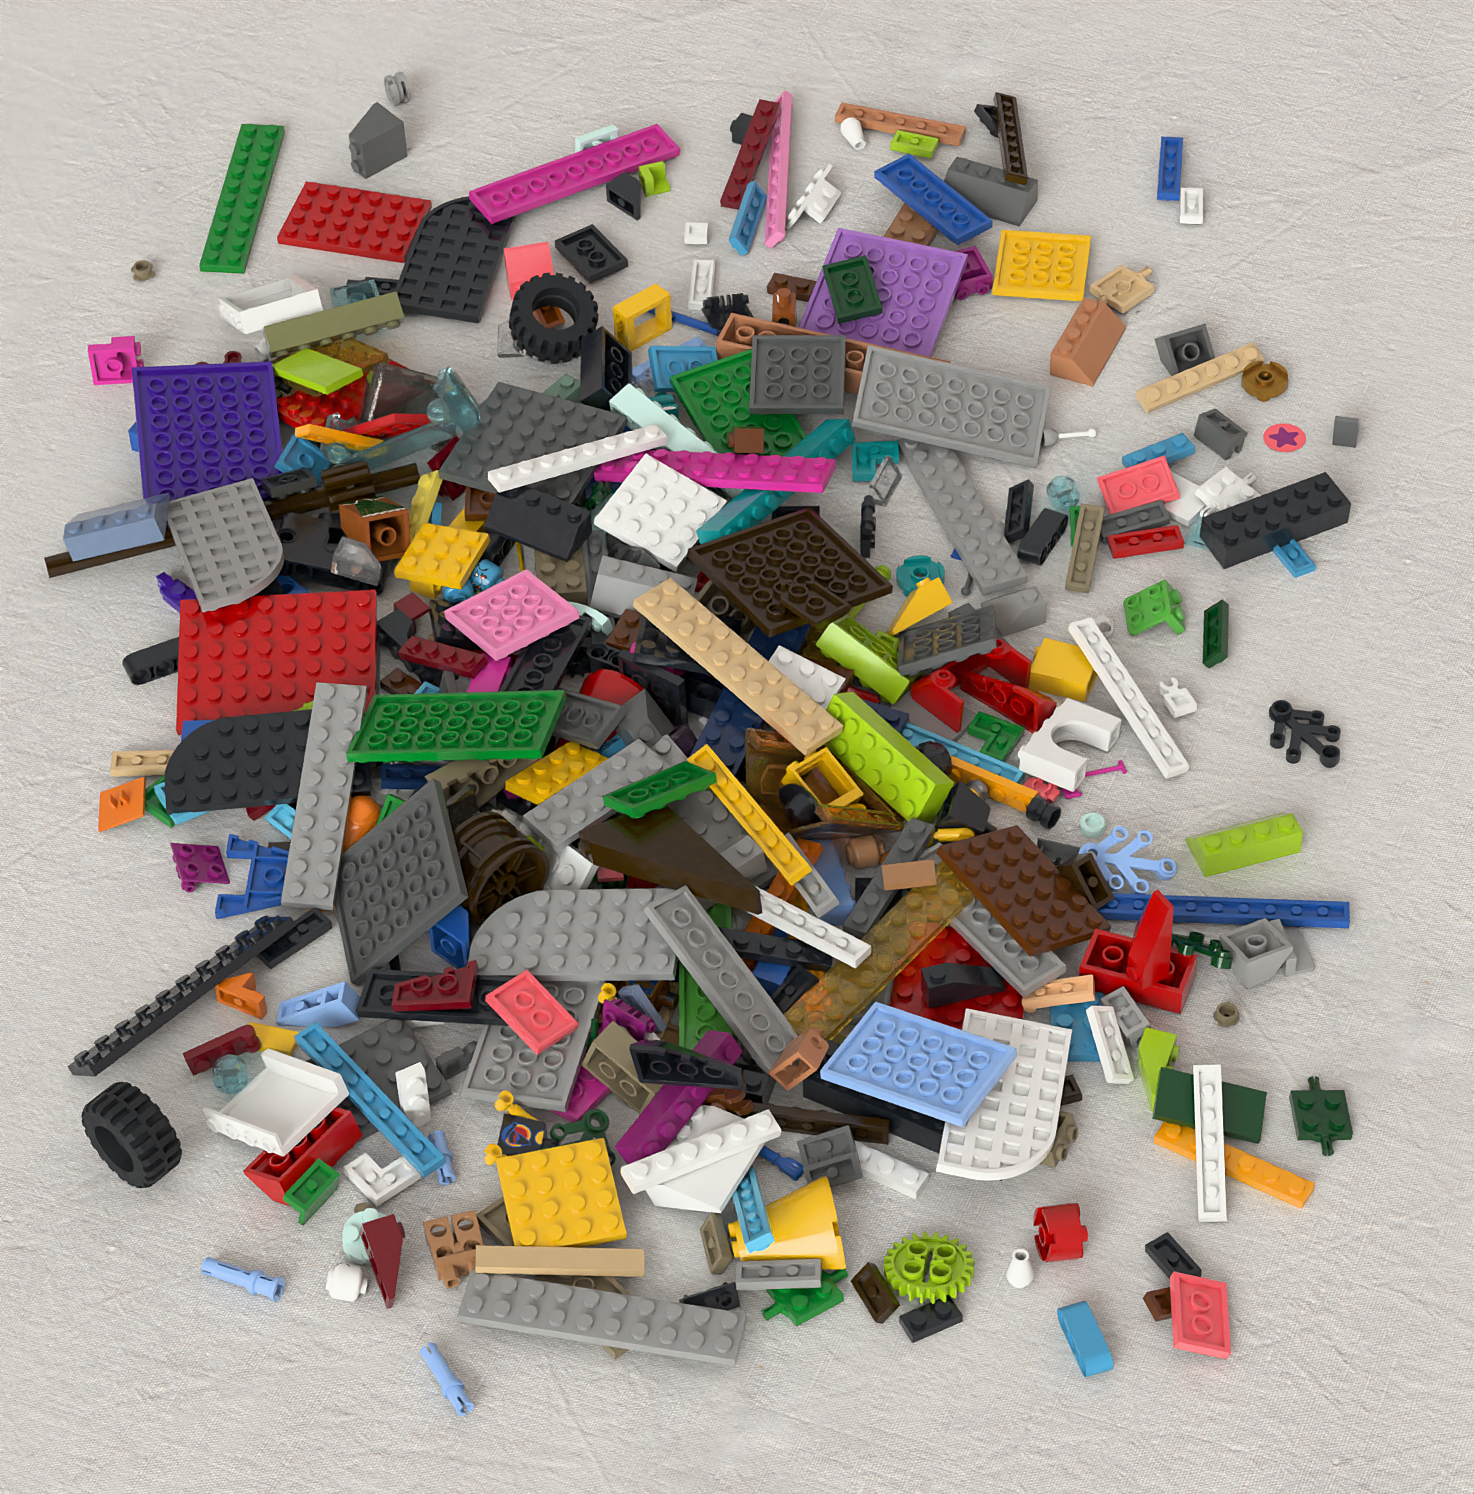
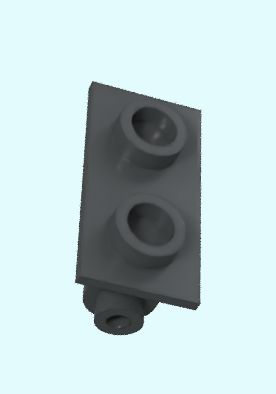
(1056, 851)

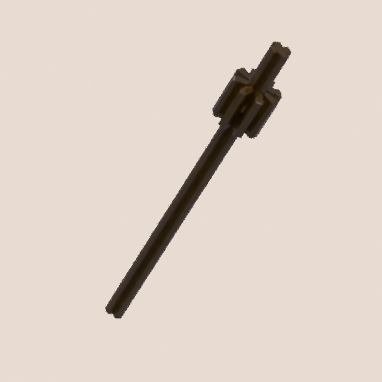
(340, 486)

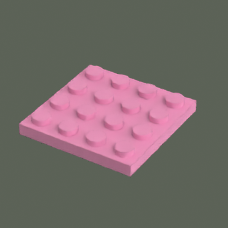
(511, 614)

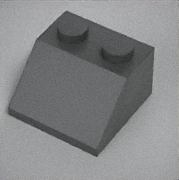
(1185, 349)

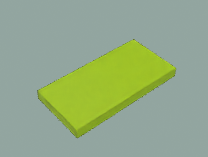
(317, 371)

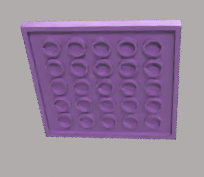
(912, 285)

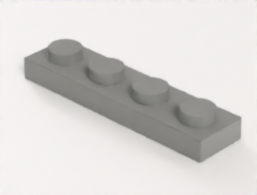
(814, 888)

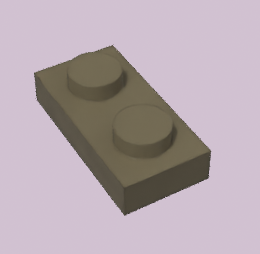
(716, 1243)

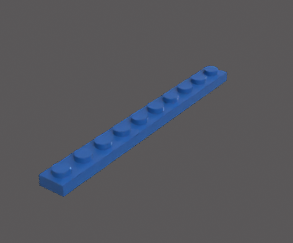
(1234, 910)

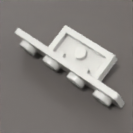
(818, 201)

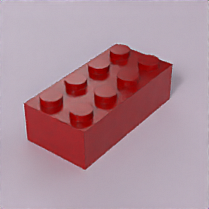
(1108, 960)

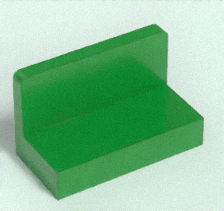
(312, 1190)

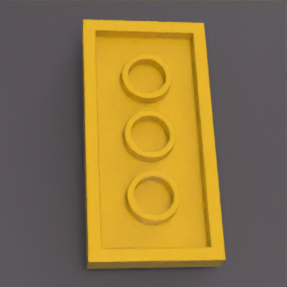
(553, 772)

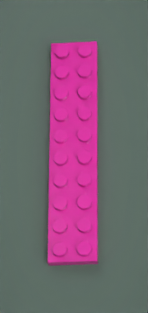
(573, 173)
(732, 470)

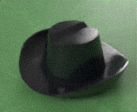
(799, 805)

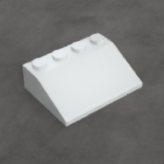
(710, 1185)

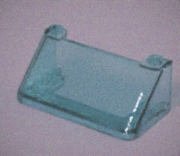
(449, 417)

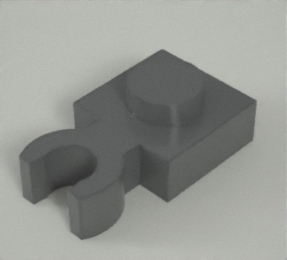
(455, 1061)

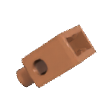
(810, 1051)

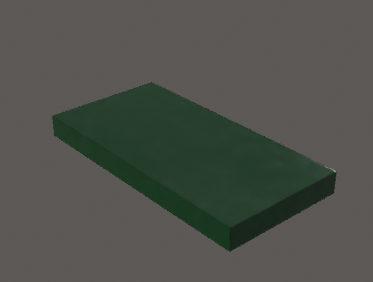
(1241, 1105)

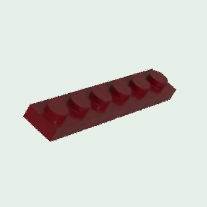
(750, 153)

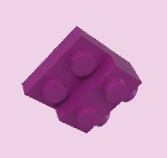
(976, 276)

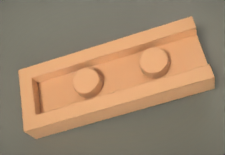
(1061, 992)

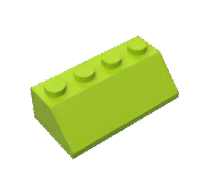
(868, 656)
(1246, 843)

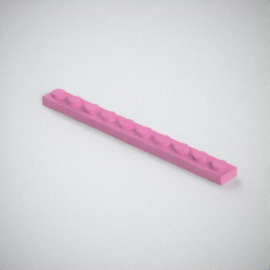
(778, 173)

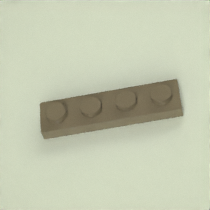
(1084, 548)

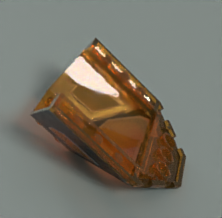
(766, 762)

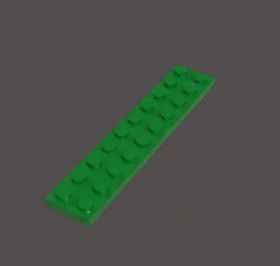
(242, 199)

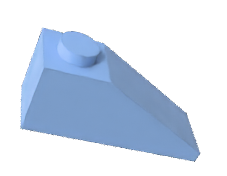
(327, 1006)

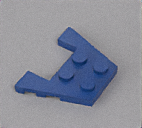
(264, 878)

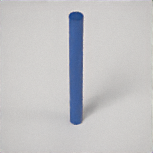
(692, 322)

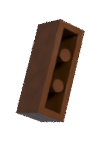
(746, 439)

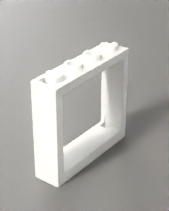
(270, 304)

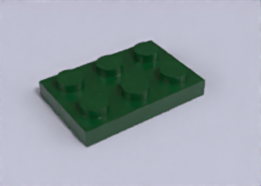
(852, 289)

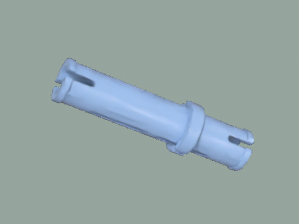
(451, 1387)

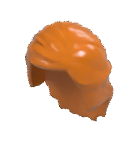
(361, 819)

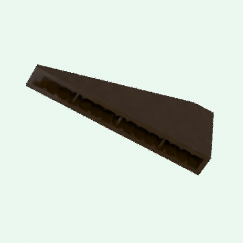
(668, 854)

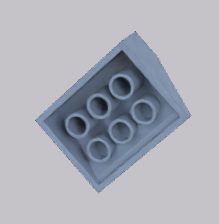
(117, 527)

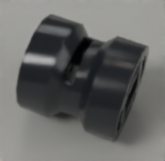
(1041, 811)

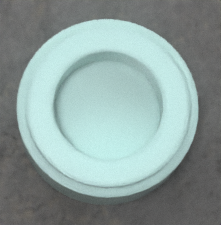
(1092, 825)

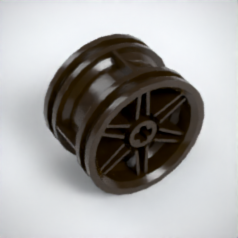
(497, 864)

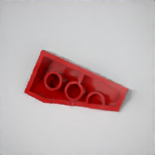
(1015, 702)
(1151, 943)

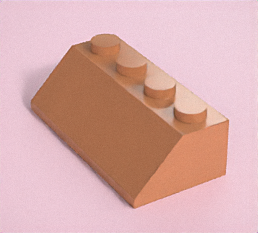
(1086, 343)

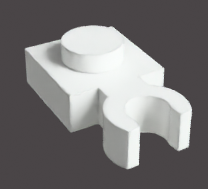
(1177, 701)

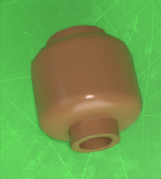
(864, 851)

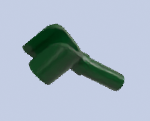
(594, 1032)

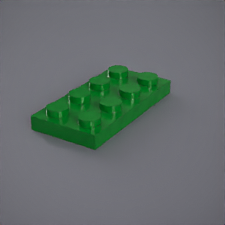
(659, 789)

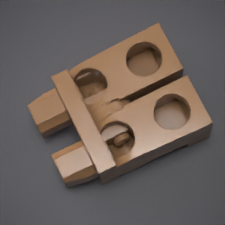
(450, 1257)

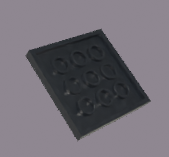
(658, 649)

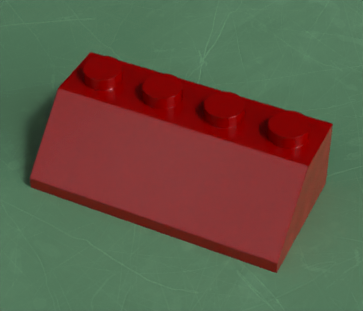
(326, 1141)

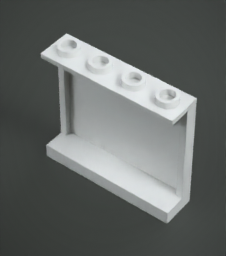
(279, 1104)

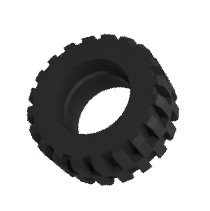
(555, 292)
(131, 1135)

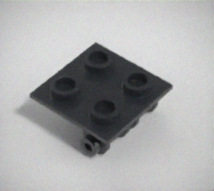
(718, 313)

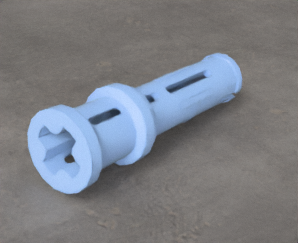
(254, 1280)

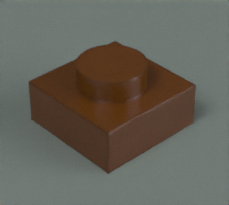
(1159, 1303)

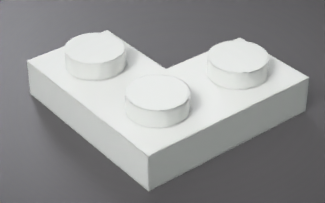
(381, 1183)

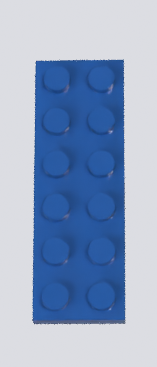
(933, 199)

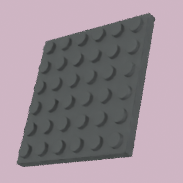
(525, 426)
(398, 882)

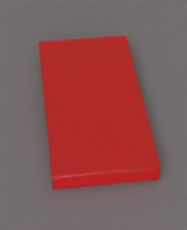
(389, 425)

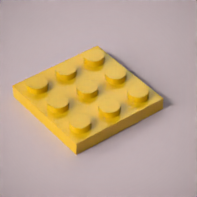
(442, 555)

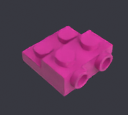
(114, 361)

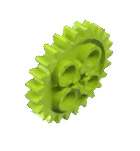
(948, 1272)

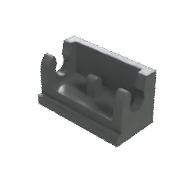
(1219, 433)

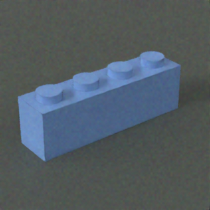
(834, 876)

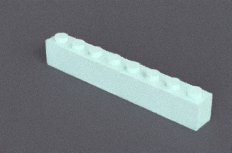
(643, 412)

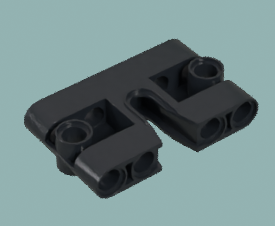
(310, 560)

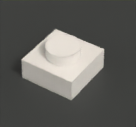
(696, 233)

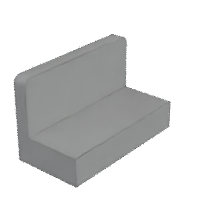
(1299, 959)

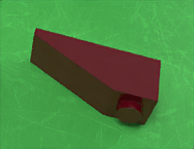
(383, 1246)

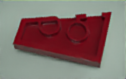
(444, 991)

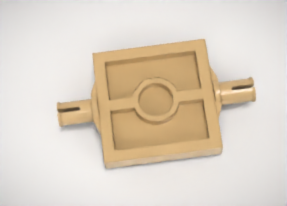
(1123, 288)

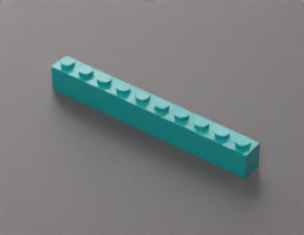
(755, 505)

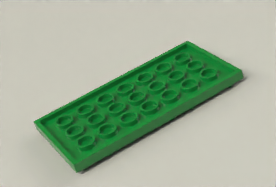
(457, 726)

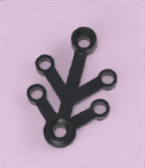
(1283, 713)

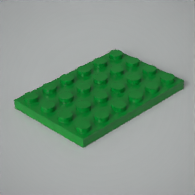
(720, 398)

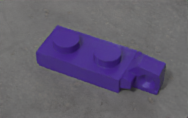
(174, 590)

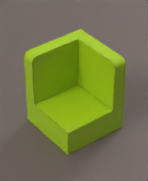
(653, 179)

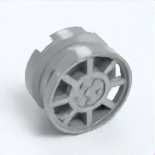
(397, 88)

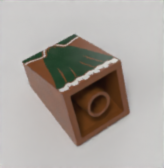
(378, 524)

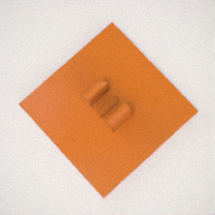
(122, 804)

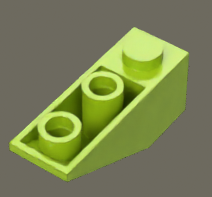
(1155, 1051)

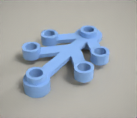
(1124, 862)

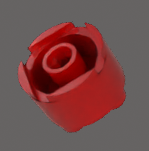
(1059, 1232)

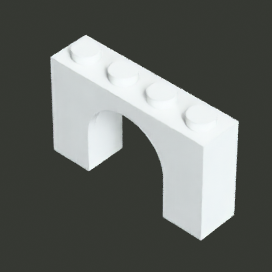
(1069, 722)

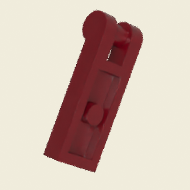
(232, 1043)

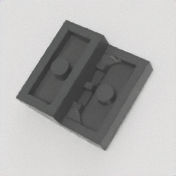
(832, 1156)

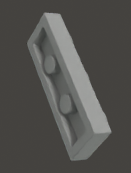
(778, 1274)

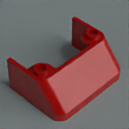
(934, 688)

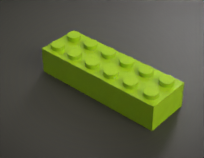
(886, 760)

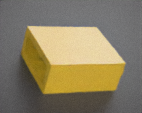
(1062, 670)

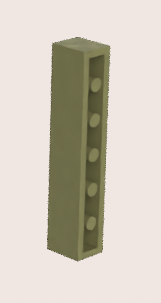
(333, 325)

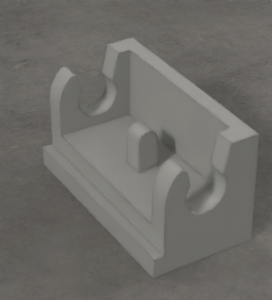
(1128, 1015)

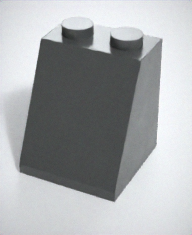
(377, 141)

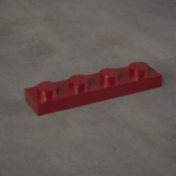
(442, 657)

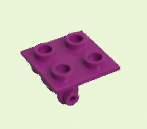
(198, 864)
(628, 1017)

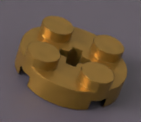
(1265, 388)

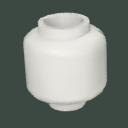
(346, 1282)

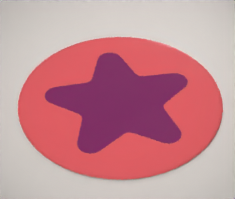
(1284, 437)

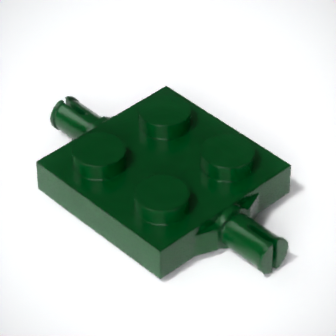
(1320, 1115)

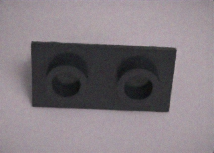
(720, 1297)

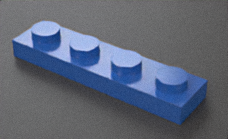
(1170, 168)

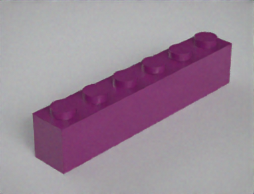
(674, 1104)

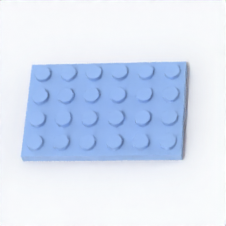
(918, 1064)

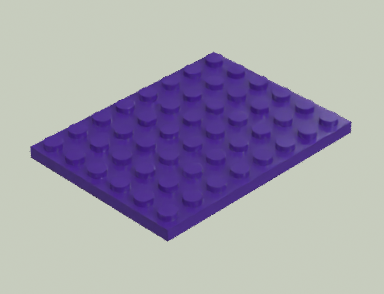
(205, 426)

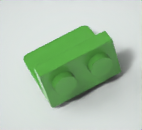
(1154, 606)

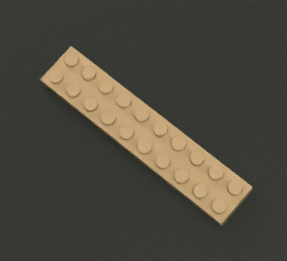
(738, 666)

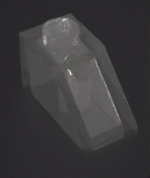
(356, 562)

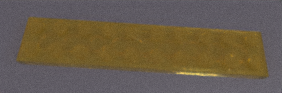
(893, 944)

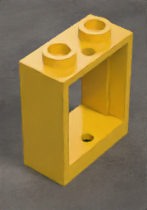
(636, 305)
(832, 771)

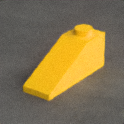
(920, 603)

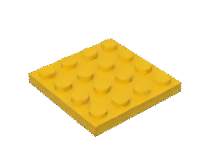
(1042, 265)
(561, 1196)

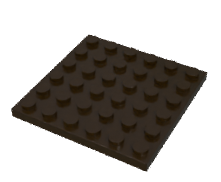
(792, 548)

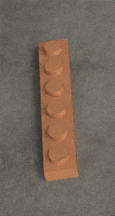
(891, 122)

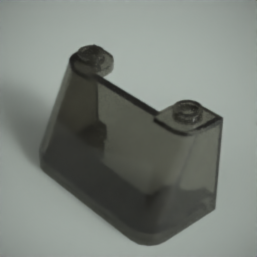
(397, 390)

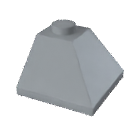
(1018, 610)
(1256, 951)

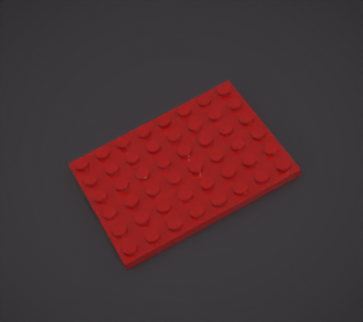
(273, 652)

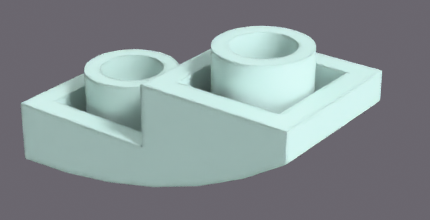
(599, 621)

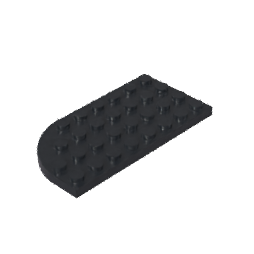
(453, 262)
(244, 764)

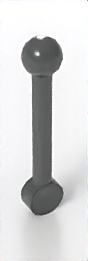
(965, 591)

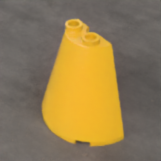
(802, 1228)

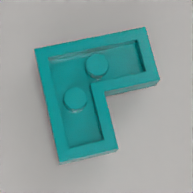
(868, 455)

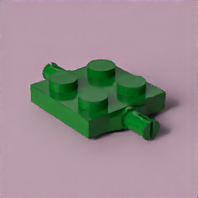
(806, 1303)

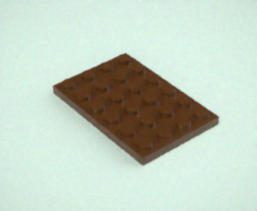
(1023, 890)

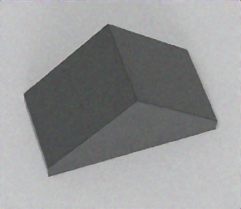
(1345, 431)

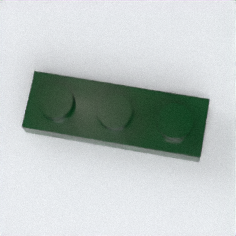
(1215, 634)

